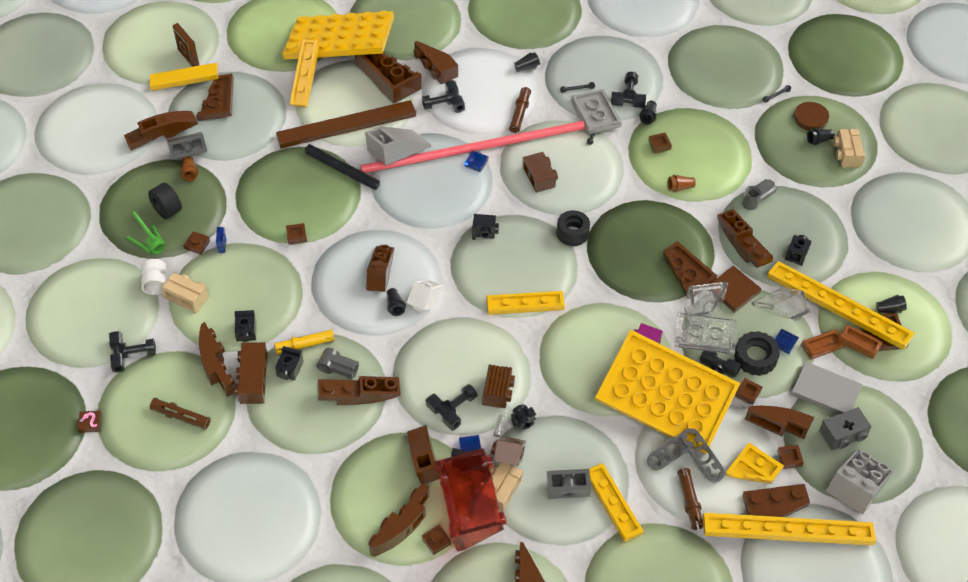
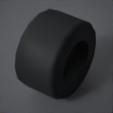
(165, 200)
(573, 219)

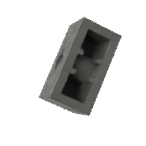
(186, 145)
(845, 429)
(568, 483)

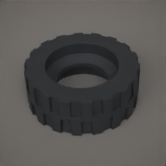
(761, 340)

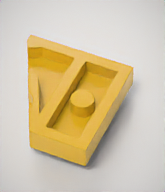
(755, 466)

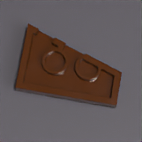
(219, 100)
(687, 267)
(776, 501)

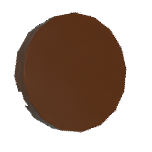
(811, 115)

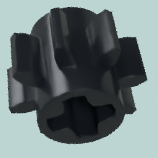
(523, 417)

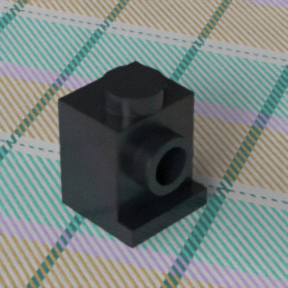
(484, 226)
(799, 245)
(245, 325)
(289, 363)

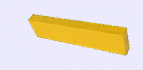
(304, 73)
(183, 76)
(525, 302)
(614, 503)

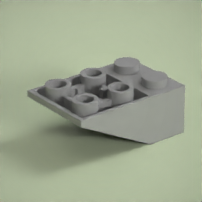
(394, 144)
(859, 481)

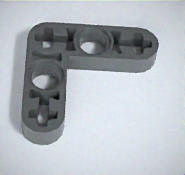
(685, 447)

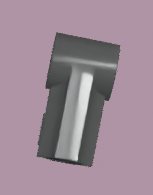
(758, 193)
(332, 361)

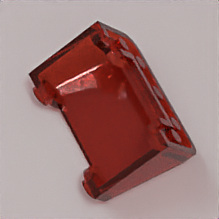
(470, 498)

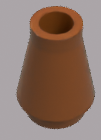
(188, 170)
(678, 183)

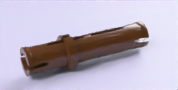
(522, 104)
(159, 406)
(692, 505)

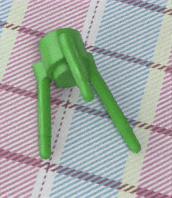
(154, 243)

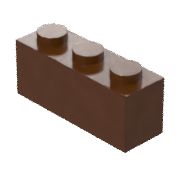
(251, 373)

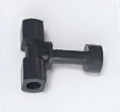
(629, 95)
(451, 97)
(121, 350)
(719, 365)
(447, 408)

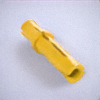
(305, 341)

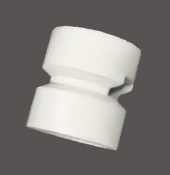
(153, 276)

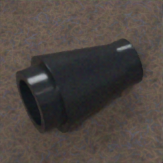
(529, 61)
(648, 113)
(817, 136)
(395, 303)
(894, 304)

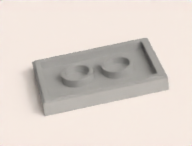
(596, 111)
(826, 389)

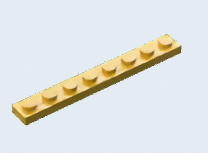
(842, 305)
(789, 529)

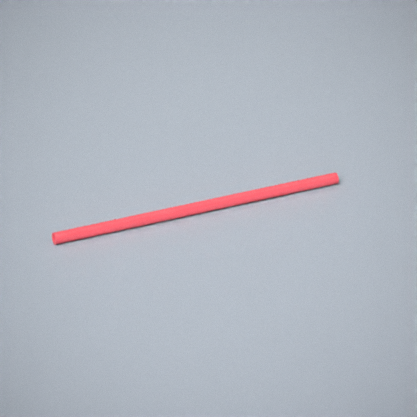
(476, 146)

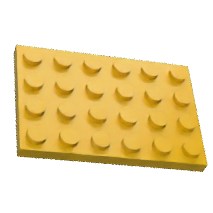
(341, 34)
(666, 390)

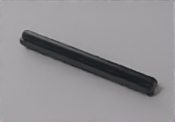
(342, 167)

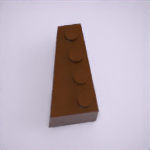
(390, 76)

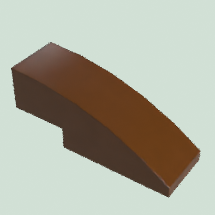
(780, 420)

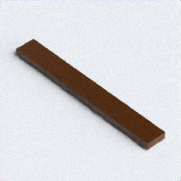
(345, 124)

